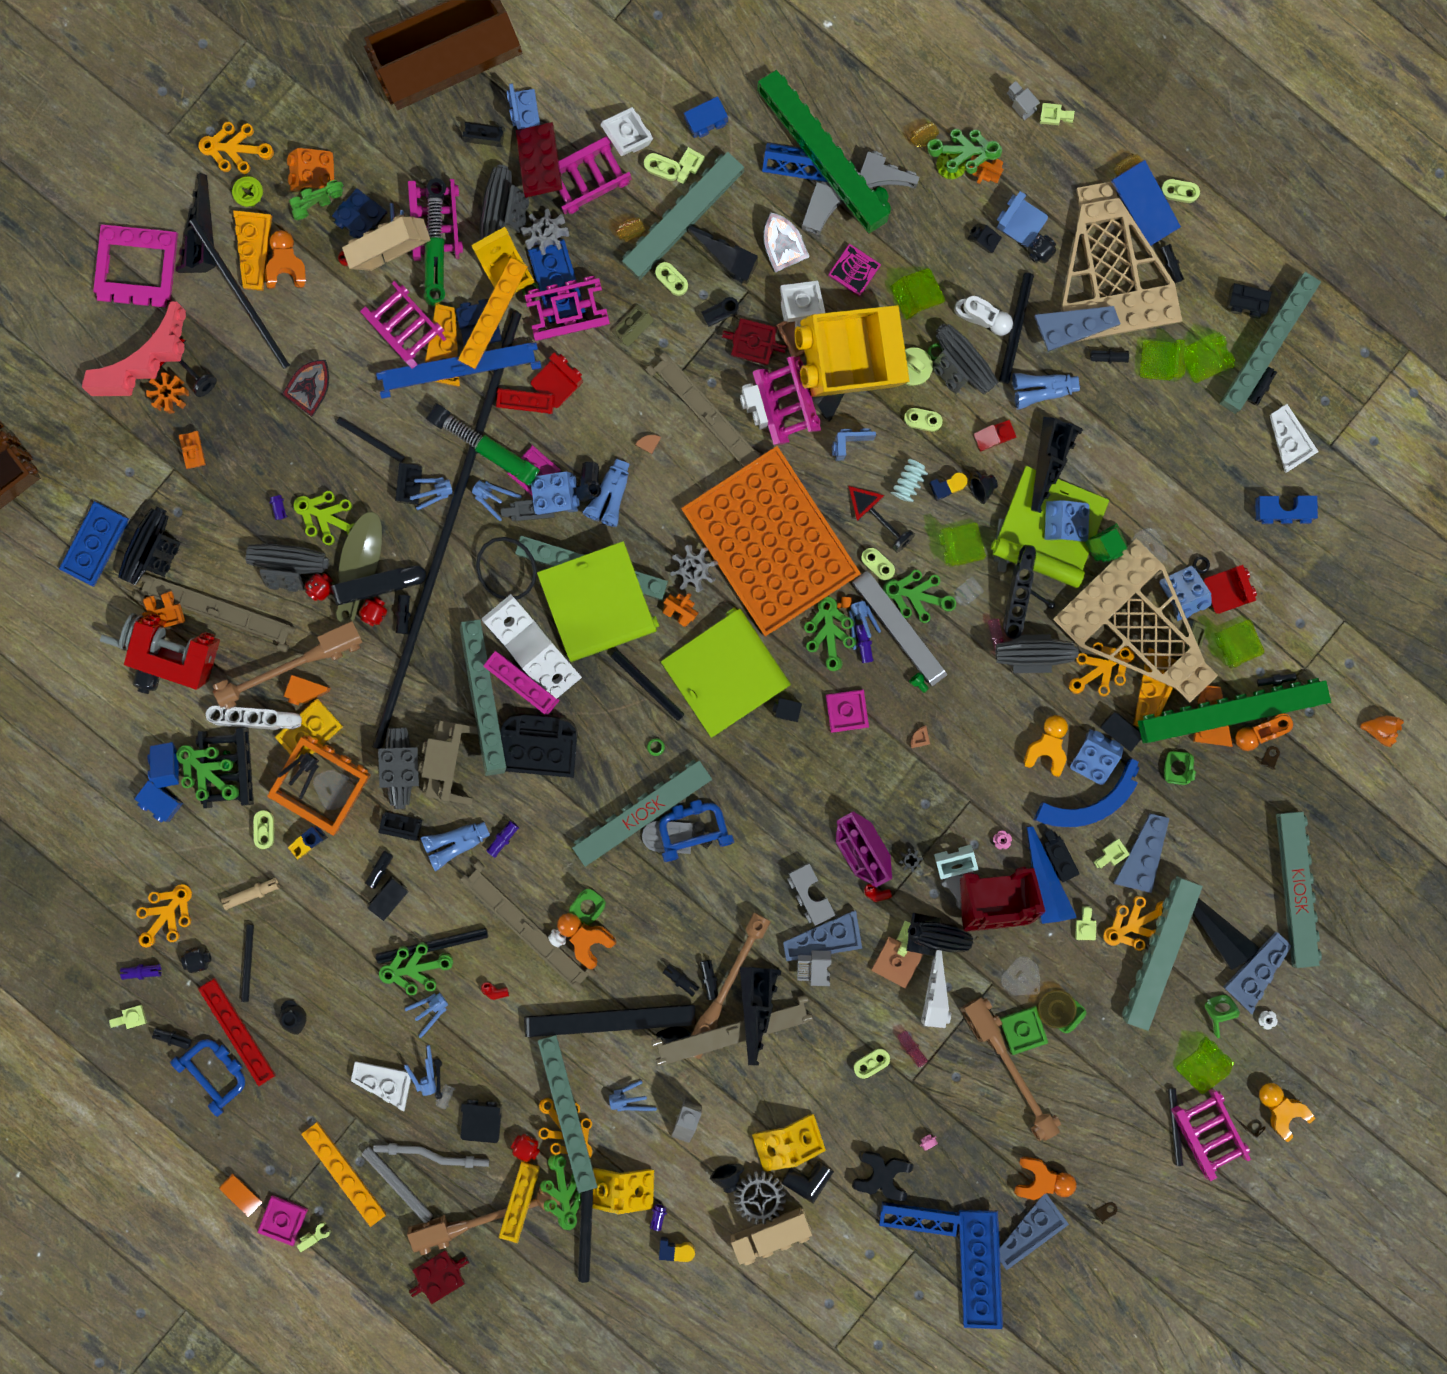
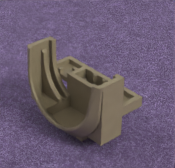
(441, 761)

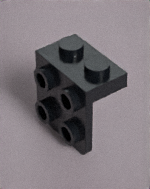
(481, 1121)

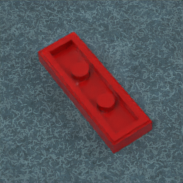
(525, 401)

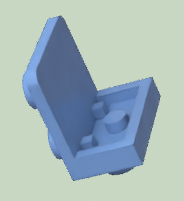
(1021, 220)
(846, 435)
(554, 493)
(1067, 521)
(1190, 592)
(1097, 757)

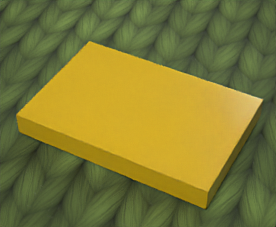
(316, 722)

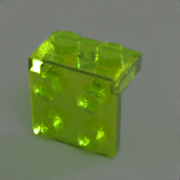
(917, 293)
(1208, 357)
(1163, 360)
(962, 544)
(1239, 643)
(1205, 1066)

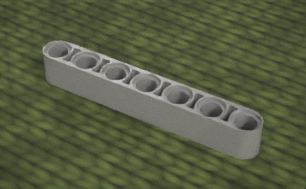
(899, 628)

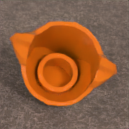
(1384, 729)

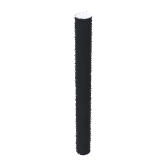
(370, 439)
(247, 963)
(1175, 1128)

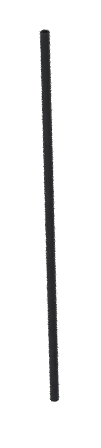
(442, 543)

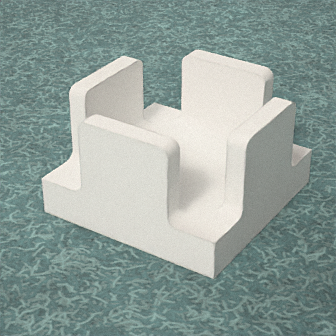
(801, 301)

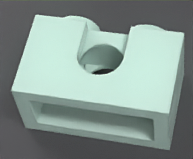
(947, 861)

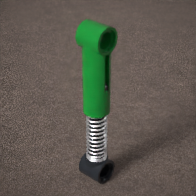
(435, 248)
(484, 445)

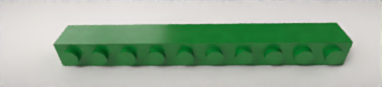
(823, 152)
(1234, 711)

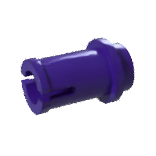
(278, 507)
(658, 1217)

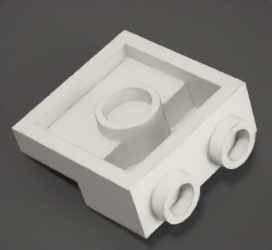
(627, 132)
(752, 402)

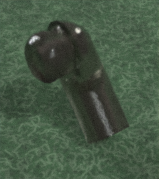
(698, 830)

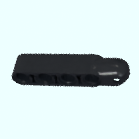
(1025, 561)
(378, 584)

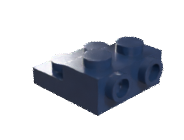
(358, 214)
(468, 317)

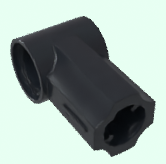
(718, 312)
(589, 482)

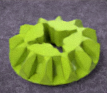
(941, 163)
(247, 182)

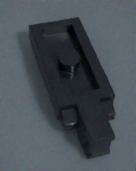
(1060, 857)

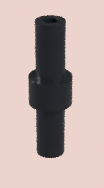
(1276, 679)

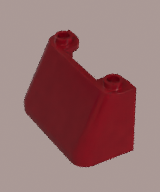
(1000, 900)

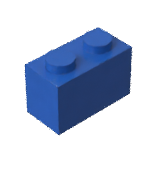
(706, 117)
(163, 765)
(158, 801)

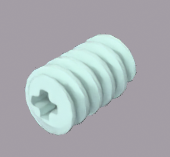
(909, 481)

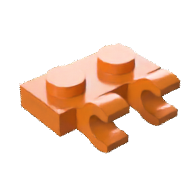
(171, 613)

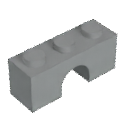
(817, 910)

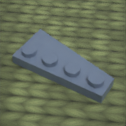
(1071, 326)
(1142, 863)
(834, 936)
(1253, 977)
(1035, 1229)

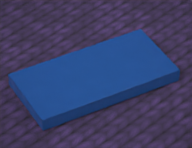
(1146, 202)
(554, 269)
(94, 544)

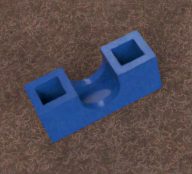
(1269, 510)

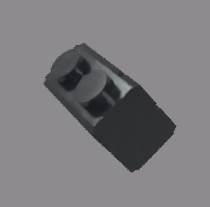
(1248, 300)

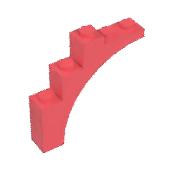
(142, 364)

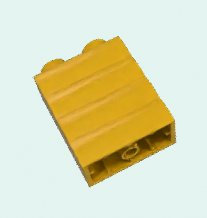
(852, 351)

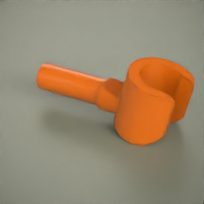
(845, 603)

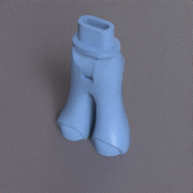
(1054, 387)
(614, 484)
(464, 838)

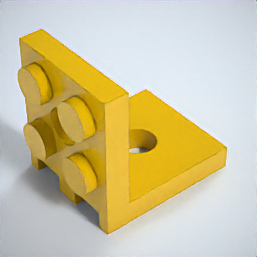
(495, 254)
(789, 1144)
(620, 1191)

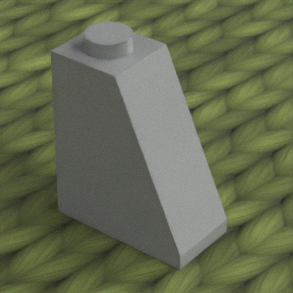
(687, 1121)

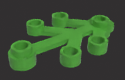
(966, 150)
(310, 198)
(916, 595)
(830, 631)
(204, 772)
(412, 969)
(563, 1195)

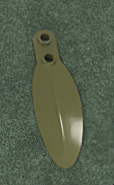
(359, 557)

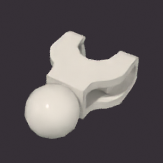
(984, 314)

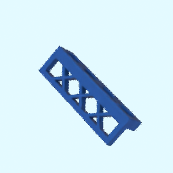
(790, 154)
(921, 1213)

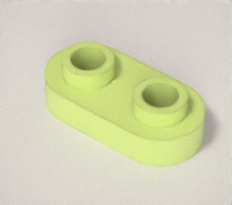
(662, 167)
(1179, 190)
(671, 279)
(923, 419)
(877, 564)
(262, 829)
(872, 1064)

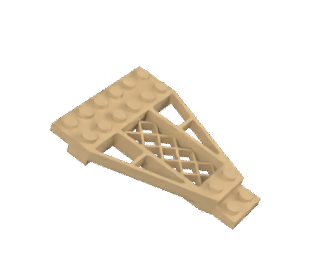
(1134, 309)
(1113, 590)

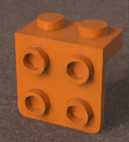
(310, 168)

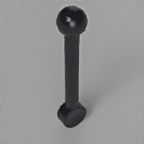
(1051, 605)
(438, 1063)

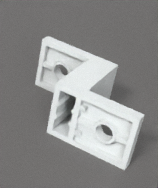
(531, 647)

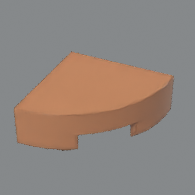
(648, 443)
(920, 738)

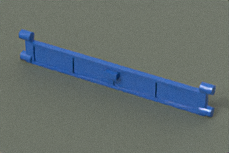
(453, 368)

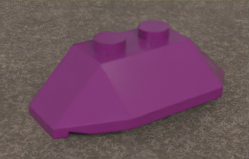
(863, 849)

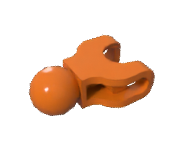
(284, 260)
(1249, 738)
(583, 937)
(1045, 1181)

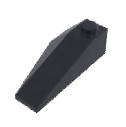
(735, 261)

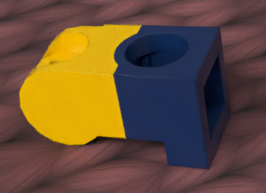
(948, 487)
(307, 842)
(676, 1252)

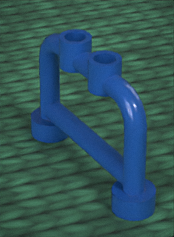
(679, 813)
(221, 1053)

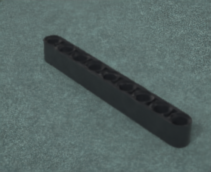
(609, 1020)

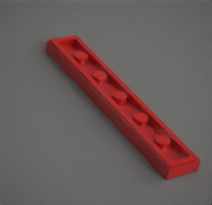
(236, 1031)

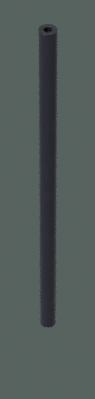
(239, 293)

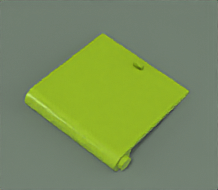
(1054, 558)
(597, 603)
(726, 671)

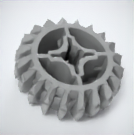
(762, 1214)

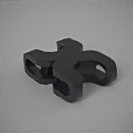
(882, 1175)

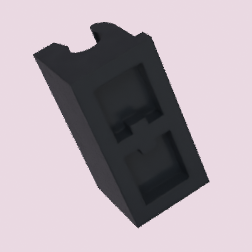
(483, 134)
(405, 483)
(1121, 730)
(400, 826)
(387, 898)

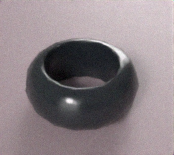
(1206, 561)

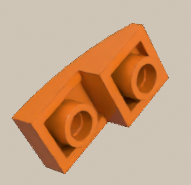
(240, 1195)

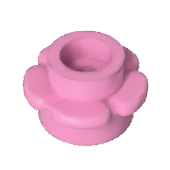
(997, 840)
(928, 1142)

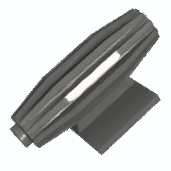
(502, 204)
(961, 362)
(285, 564)
(1035, 653)
(398, 767)

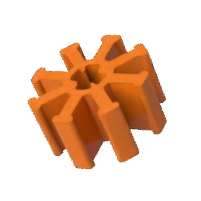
(167, 385)

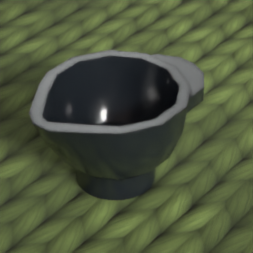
(982, 485)
(292, 1017)
(672, 1034)
(727, 1176)

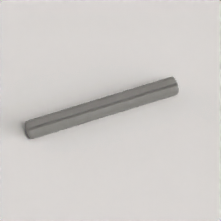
(399, 1187)

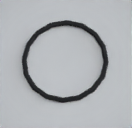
(527, 552)

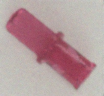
(996, 632)
(912, 1048)

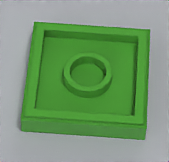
(1023, 1030)

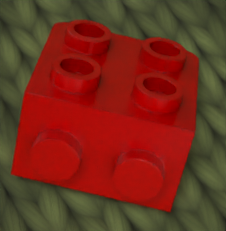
(557, 379)
(1230, 589)

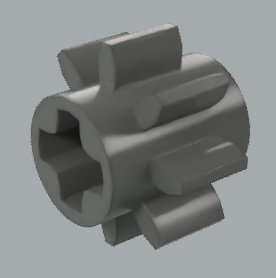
(915, 863)

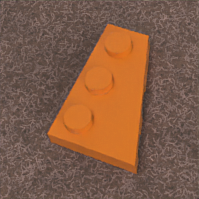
(1216, 736)

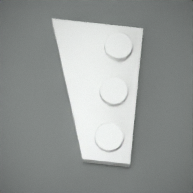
(1291, 438)
(384, 1082)

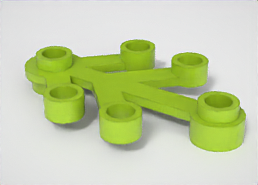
(323, 515)

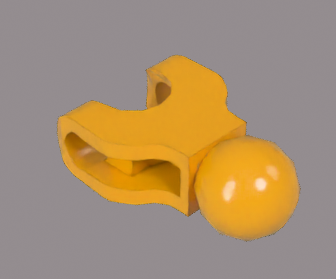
(1049, 744)
(1283, 1109)

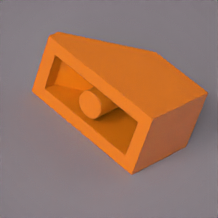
(303, 690)

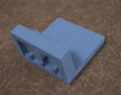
(524, 108)

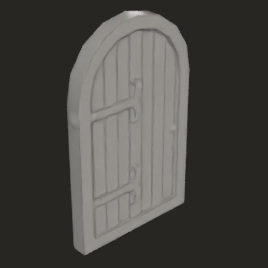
(676, 830)

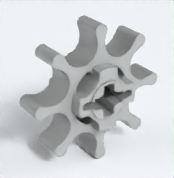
(545, 231)
(693, 575)

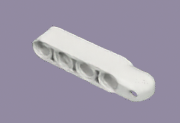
(284, 719)

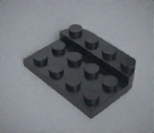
(539, 745)

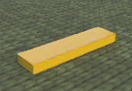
(519, 1202)

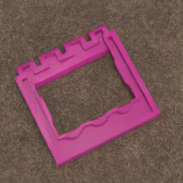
(136, 238)

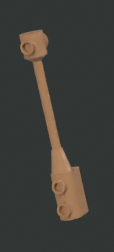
(330, 646)
(709, 1020)
(987, 1029)
(440, 1232)

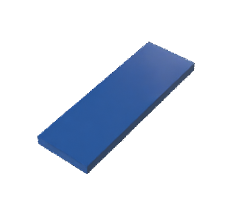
(980, 1269)

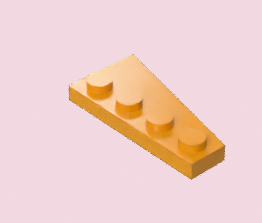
(253, 244)
(445, 349)
(1152, 693)

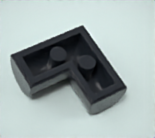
(808, 1186)

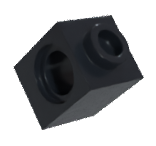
(787, 710)

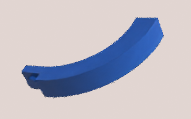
(1090, 814)

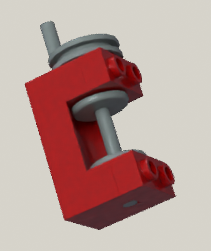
(153, 655)

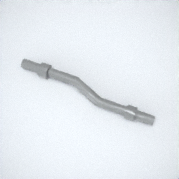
(394, 1148)

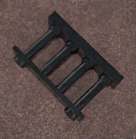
(242, 757)

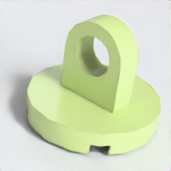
(919, 366)

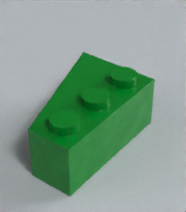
(1107, 544)

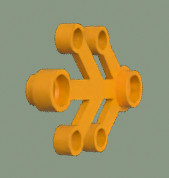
(232, 147)
(1103, 667)
(167, 913)
(1133, 925)
(558, 1134)

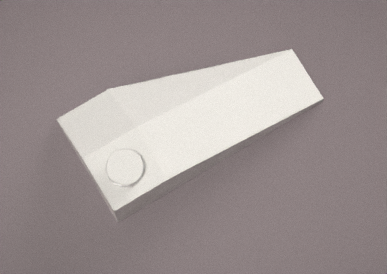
(936, 1004)

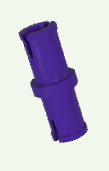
(864, 644)
(502, 839)
(140, 972)

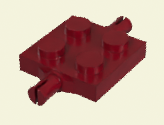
(754, 341)
(439, 1276)

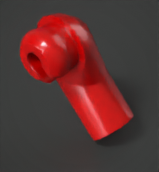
(876, 895)
(492, 992)

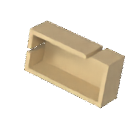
(389, 239)
(769, 1237)

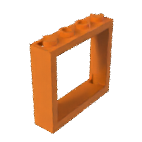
(306, 812)

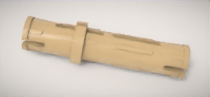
(259, 890)

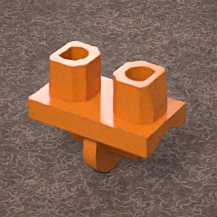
(988, 171)
(192, 450)
(681, 605)

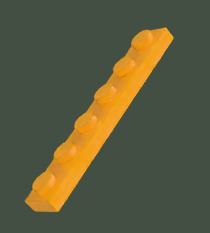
(493, 313)
(344, 1174)

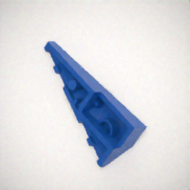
(1053, 895)

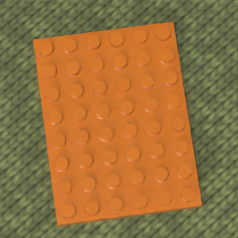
(771, 541)

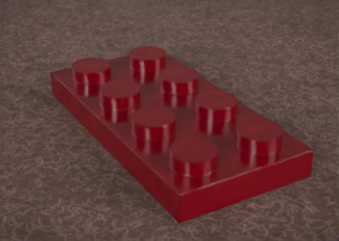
(539, 159)

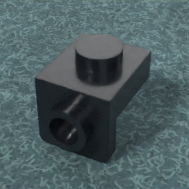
(984, 237)

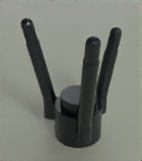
(307, 763)

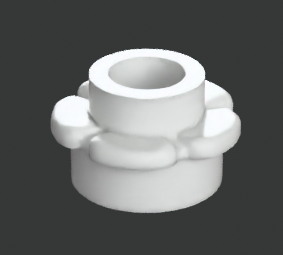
(556, 938)
(1262, 1019)

